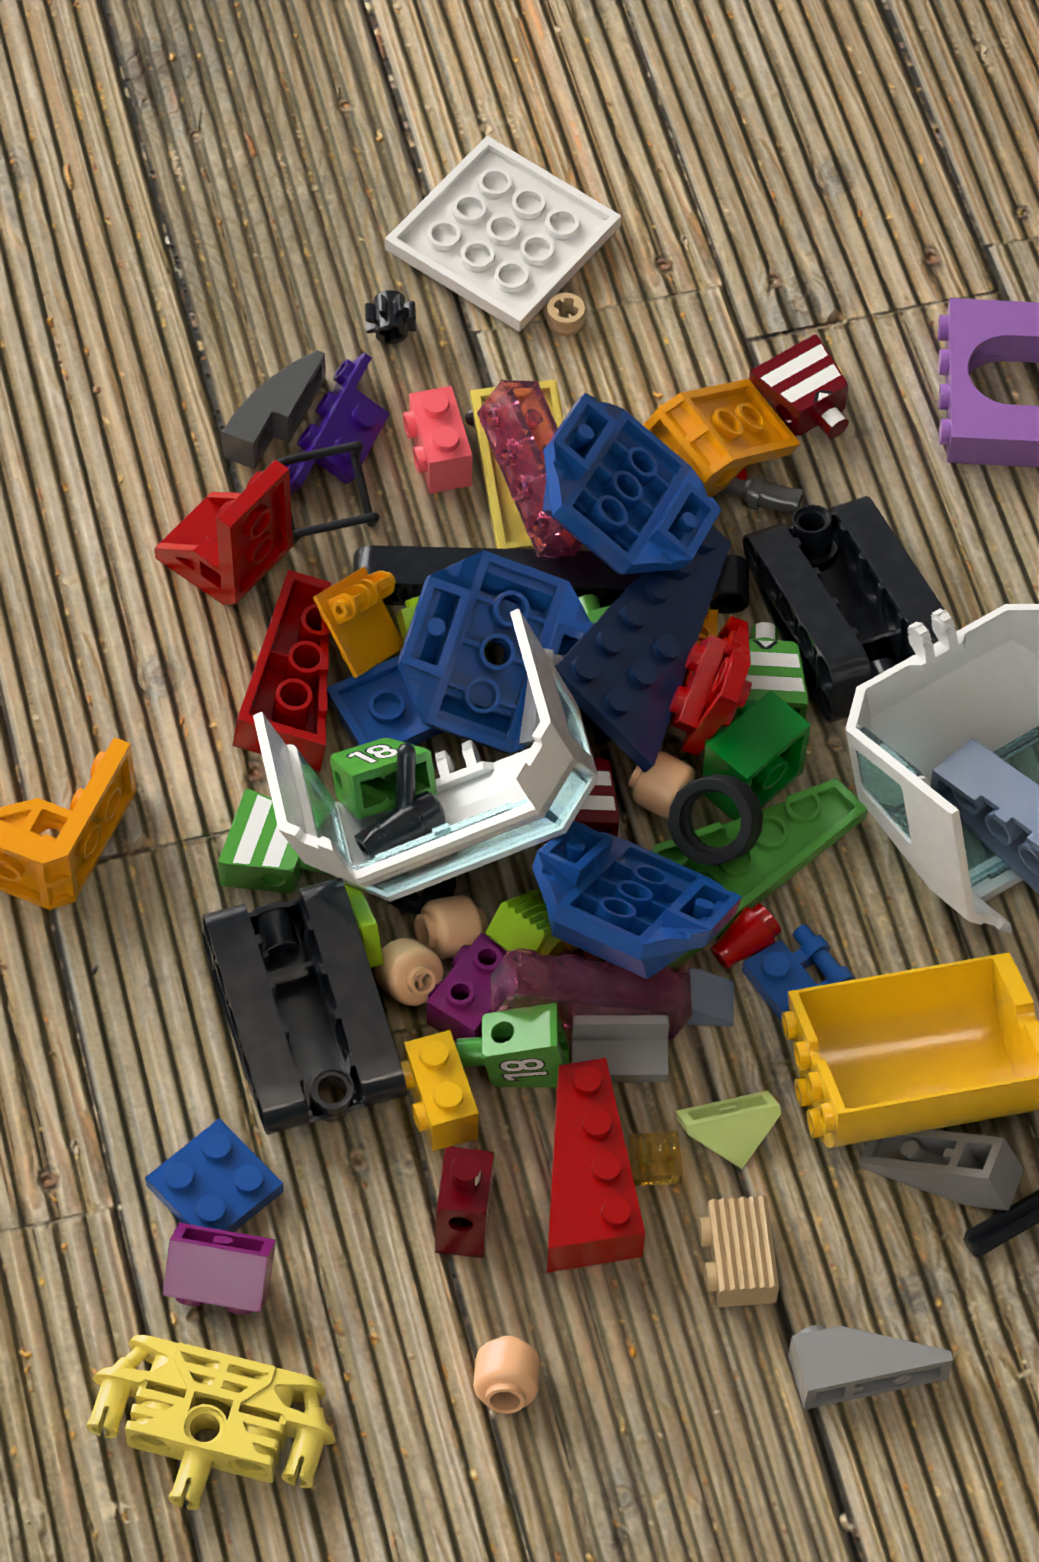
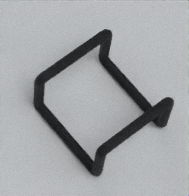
(368, 517)

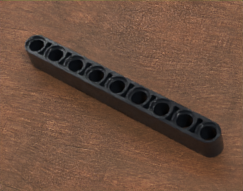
(584, 571)

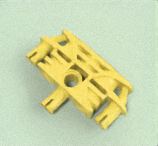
(197, 1391)

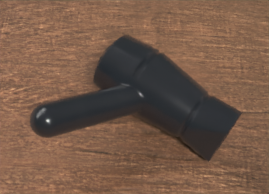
(410, 818)

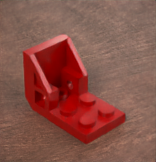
(233, 536)

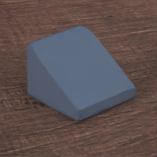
(711, 999)

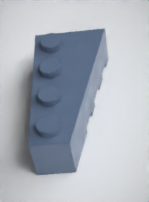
(994, 805)

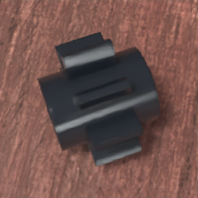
(390, 317)

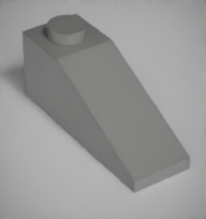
(950, 1165)
(854, 1364)

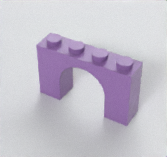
(975, 425)

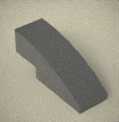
(273, 410)

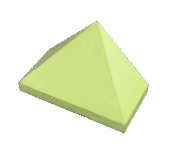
(732, 1125)

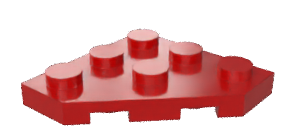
(728, 689)

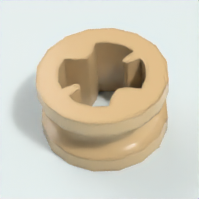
(561, 303)

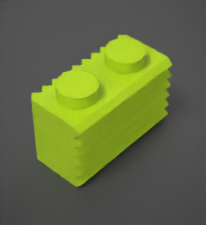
(526, 925)

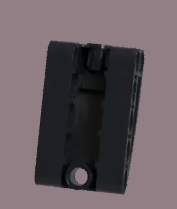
(841, 594)
(303, 1006)

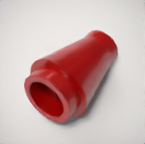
(747, 935)

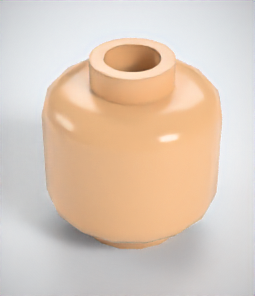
(660, 784)
(449, 924)
(408, 971)
(506, 1374)

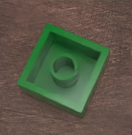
(760, 748)

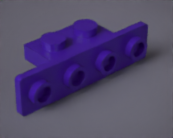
(343, 418)

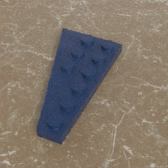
(639, 649)

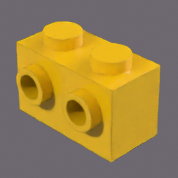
(440, 1091)

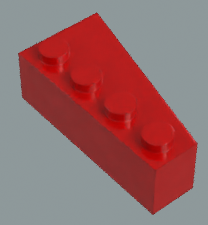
(291, 674)
(592, 1184)

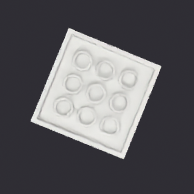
(503, 233)

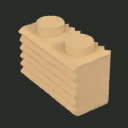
(741, 1251)

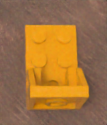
(722, 431)
(56, 869)

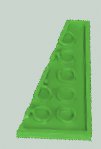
(789, 841)

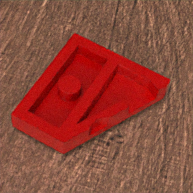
(701, 671)

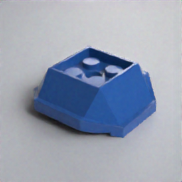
(624, 491)
(447, 638)
(627, 900)

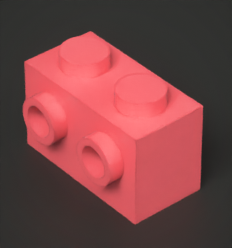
(439, 439)

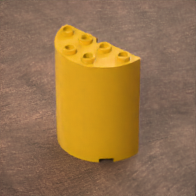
(914, 1050)

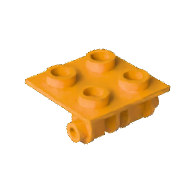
(360, 618)

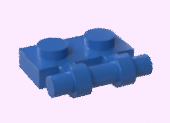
(779, 970)

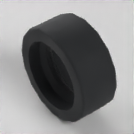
(682, 829)

